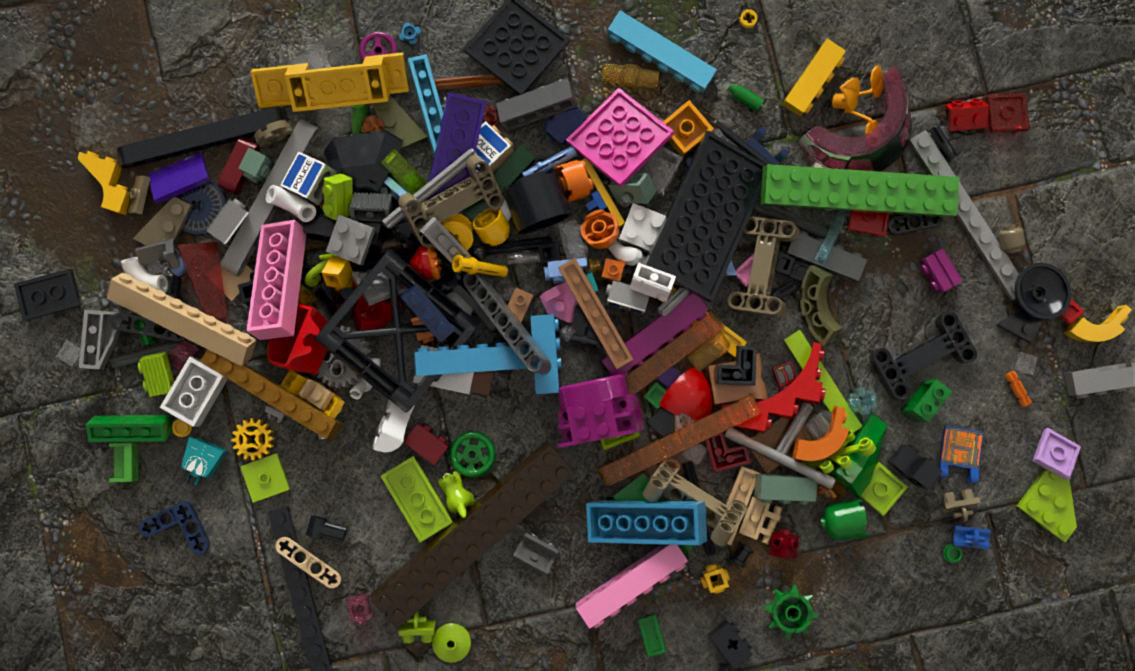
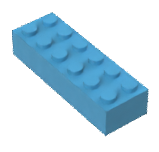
(647, 522)

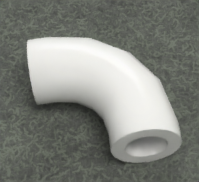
(291, 202)
(136, 270)

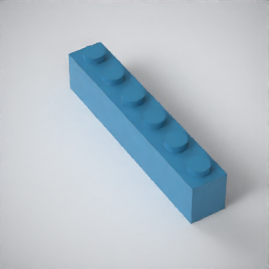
(466, 360)

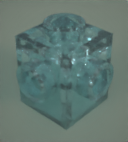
(869, 400)

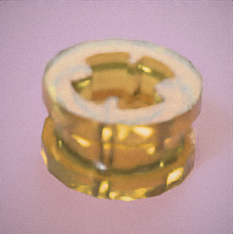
(595, 265)

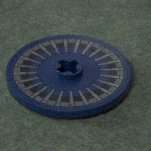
(212, 202)

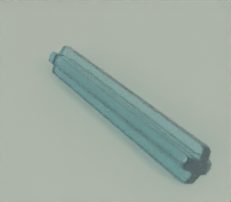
(831, 236)

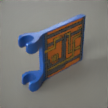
(961, 449)

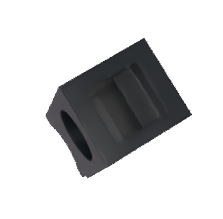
(550, 253)

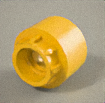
(491, 226)

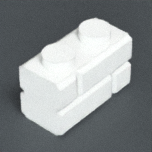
(652, 282)

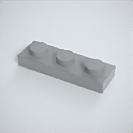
(443, 240)

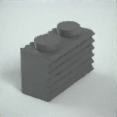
(370, 206)

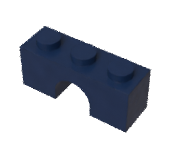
(427, 312)

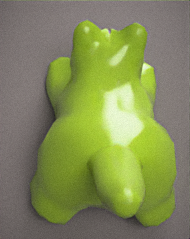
(457, 496)

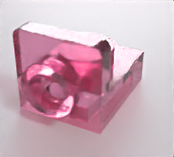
(181, 353)

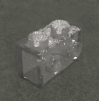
(571, 240)

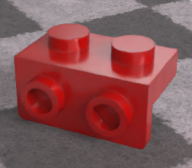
(967, 115)

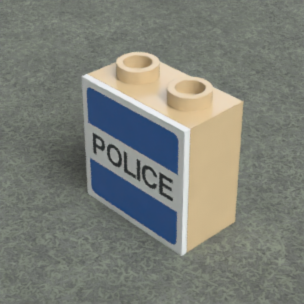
(493, 147)

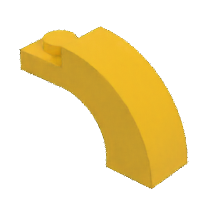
(1086, 332)

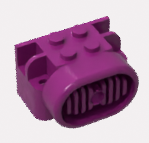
(597, 411)

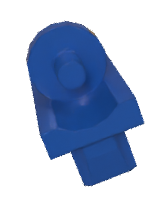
(971, 537)

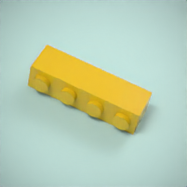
(813, 78)

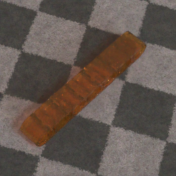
(673, 353)

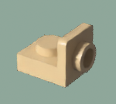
(316, 394)

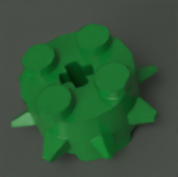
(802, 613)

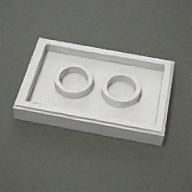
(455, 382)

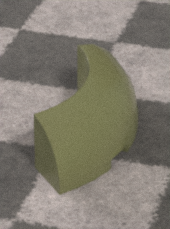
(815, 305)

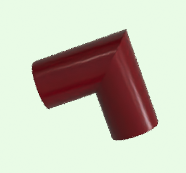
(724, 458)

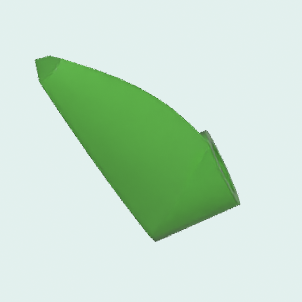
(358, 114)

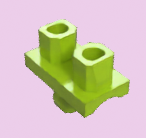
(417, 626)

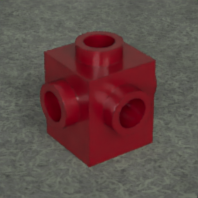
(784, 544)

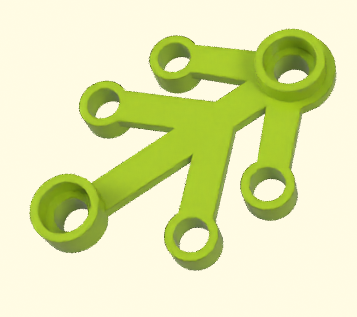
(865, 446)

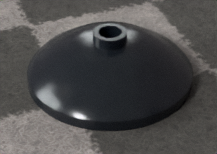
(1052, 291)

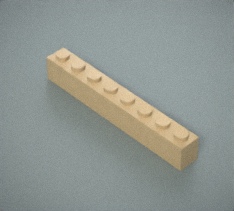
(181, 318)

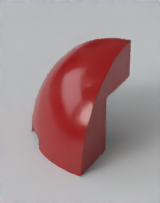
(371, 316)
(689, 395)

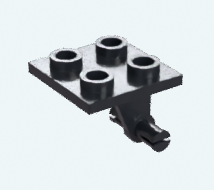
(584, 332)

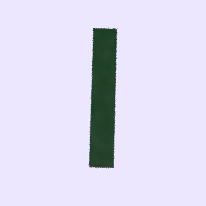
(504, 177)

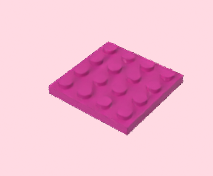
(619, 137)

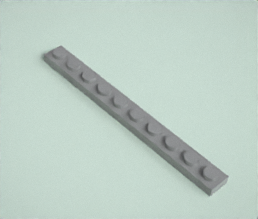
(969, 215)

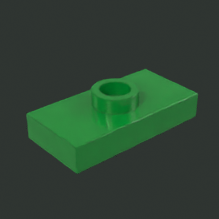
(651, 635)

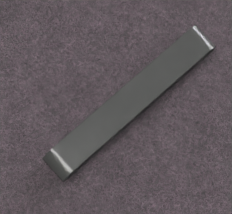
(512, 327)

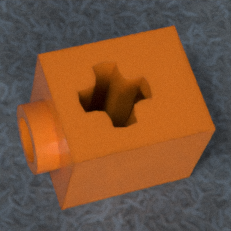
(612, 270)

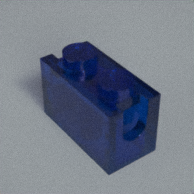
(564, 125)

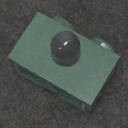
(636, 190)

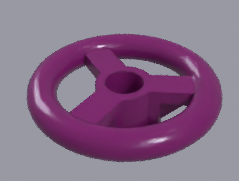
(377, 35)

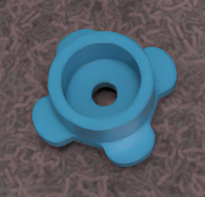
(409, 28)

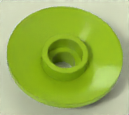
(455, 633)

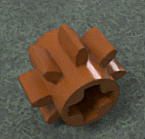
(372, 124)

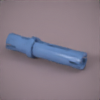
(569, 153)

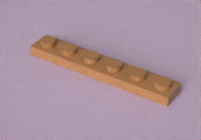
(595, 313)

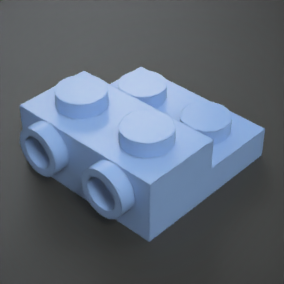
(553, 274)

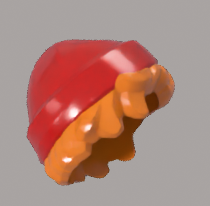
(426, 262)

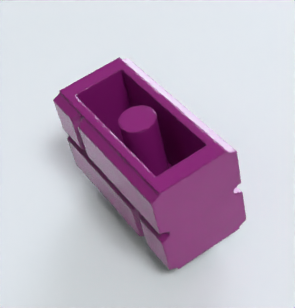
(940, 271)

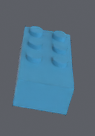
(543, 332)

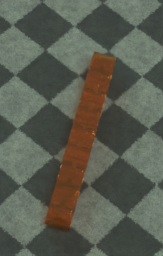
(679, 440)

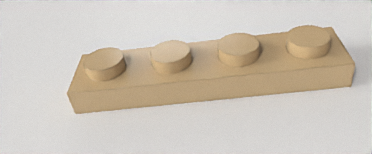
(742, 490)

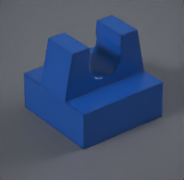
(596, 203)

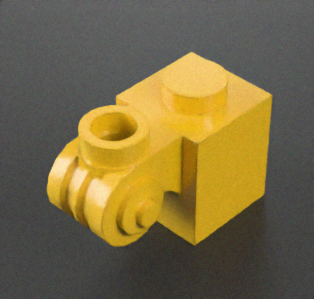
(338, 273)

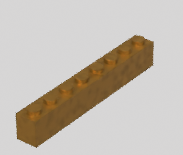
(275, 395)

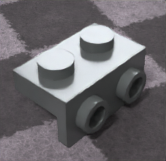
(536, 553)

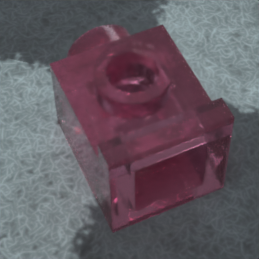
(356, 615)

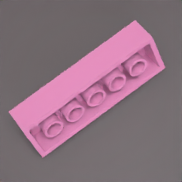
(277, 280)
(630, 583)

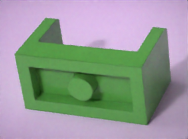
(125, 462)

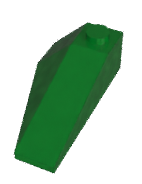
(861, 471)

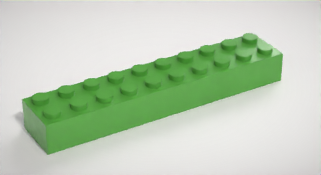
(859, 191)

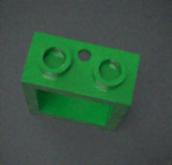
(921, 404)

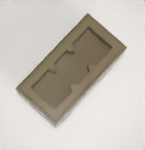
(138, 195)

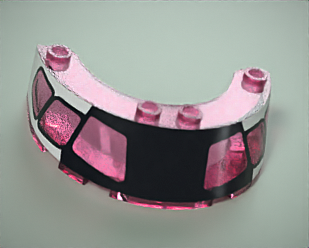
(875, 149)

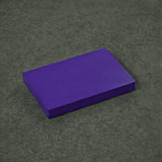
(178, 178)

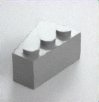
(98, 338)
(1100, 380)

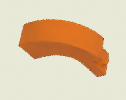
(828, 443)

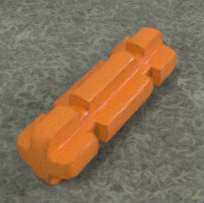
(1018, 388)

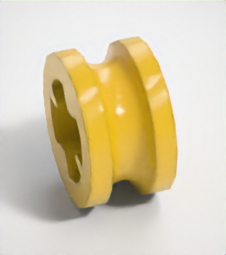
(752, 14)

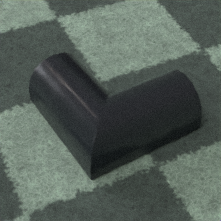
(331, 298)
(742, 372)

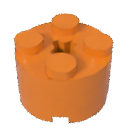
(574, 180)

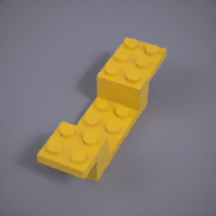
(331, 86)

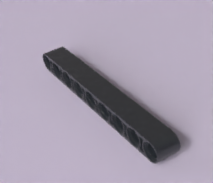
(197, 138)

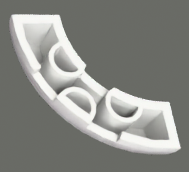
(391, 428)

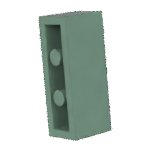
(785, 488)

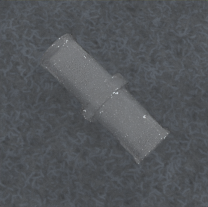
(523, 258)

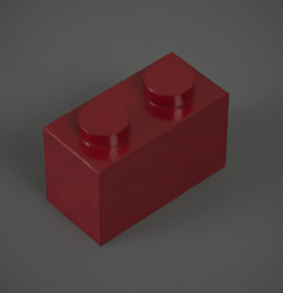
(426, 443)

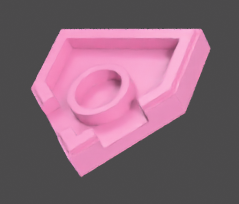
(560, 302)

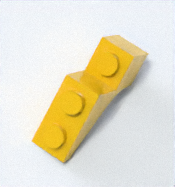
(107, 172)

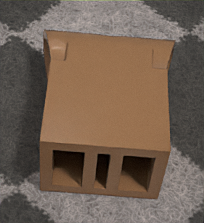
(727, 393)

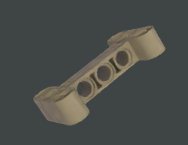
(453, 199)
(764, 266)
(676, 488)

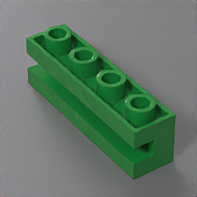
(129, 428)

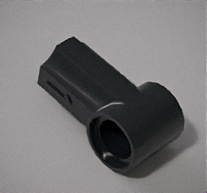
(322, 528)

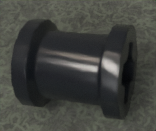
(741, 554)

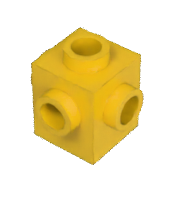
(720, 583)

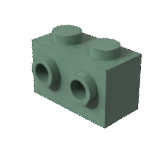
(256, 166)

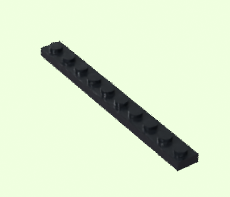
(301, 594)

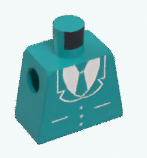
(201, 459)

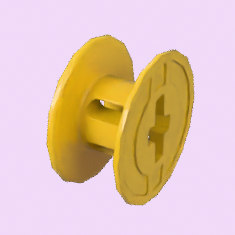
(461, 226)

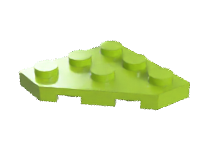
(1051, 504)

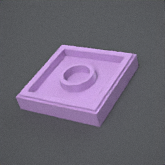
(1056, 453)

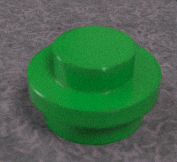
(952, 553)

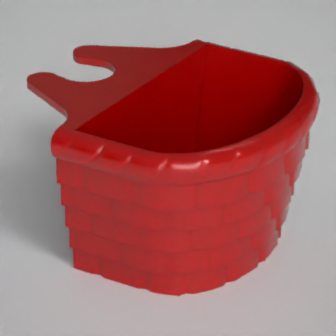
(301, 350)

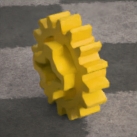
(247, 433)

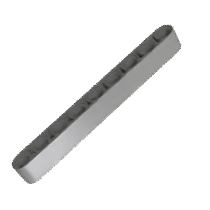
(261, 211)

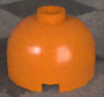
(600, 229)

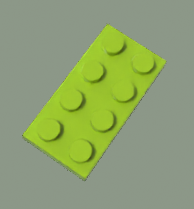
(417, 498)

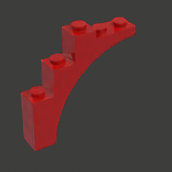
(784, 403)

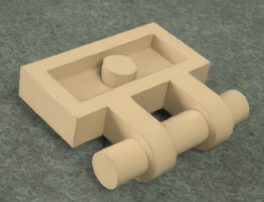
(754, 519)

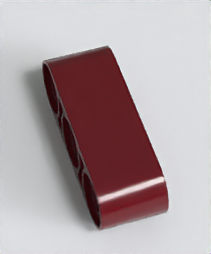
(231, 176)

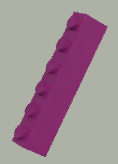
(660, 331)

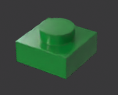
(655, 395)

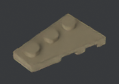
(166, 223)

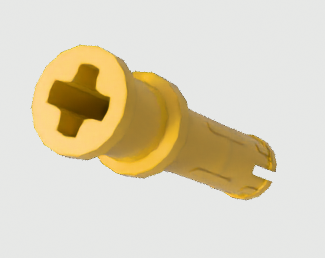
(472, 266)

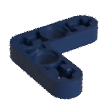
(177, 517)

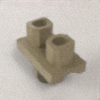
(968, 502)

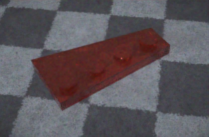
(205, 275)

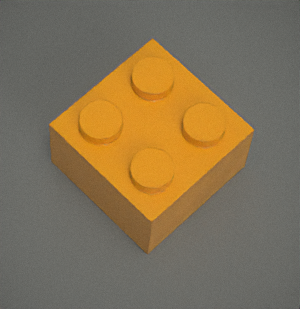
(688, 128)

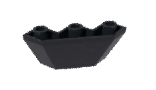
(361, 158)

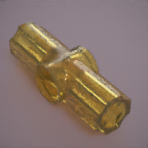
(630, 75)

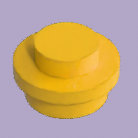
(181, 428)

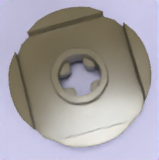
(275, 132)

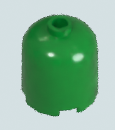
(845, 520)

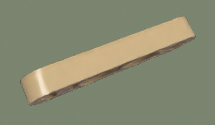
(306, 564)

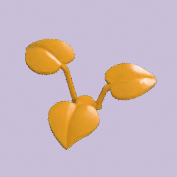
(851, 91)

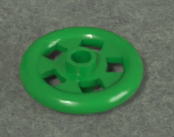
(470, 470)

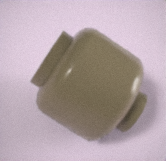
(1011, 238)

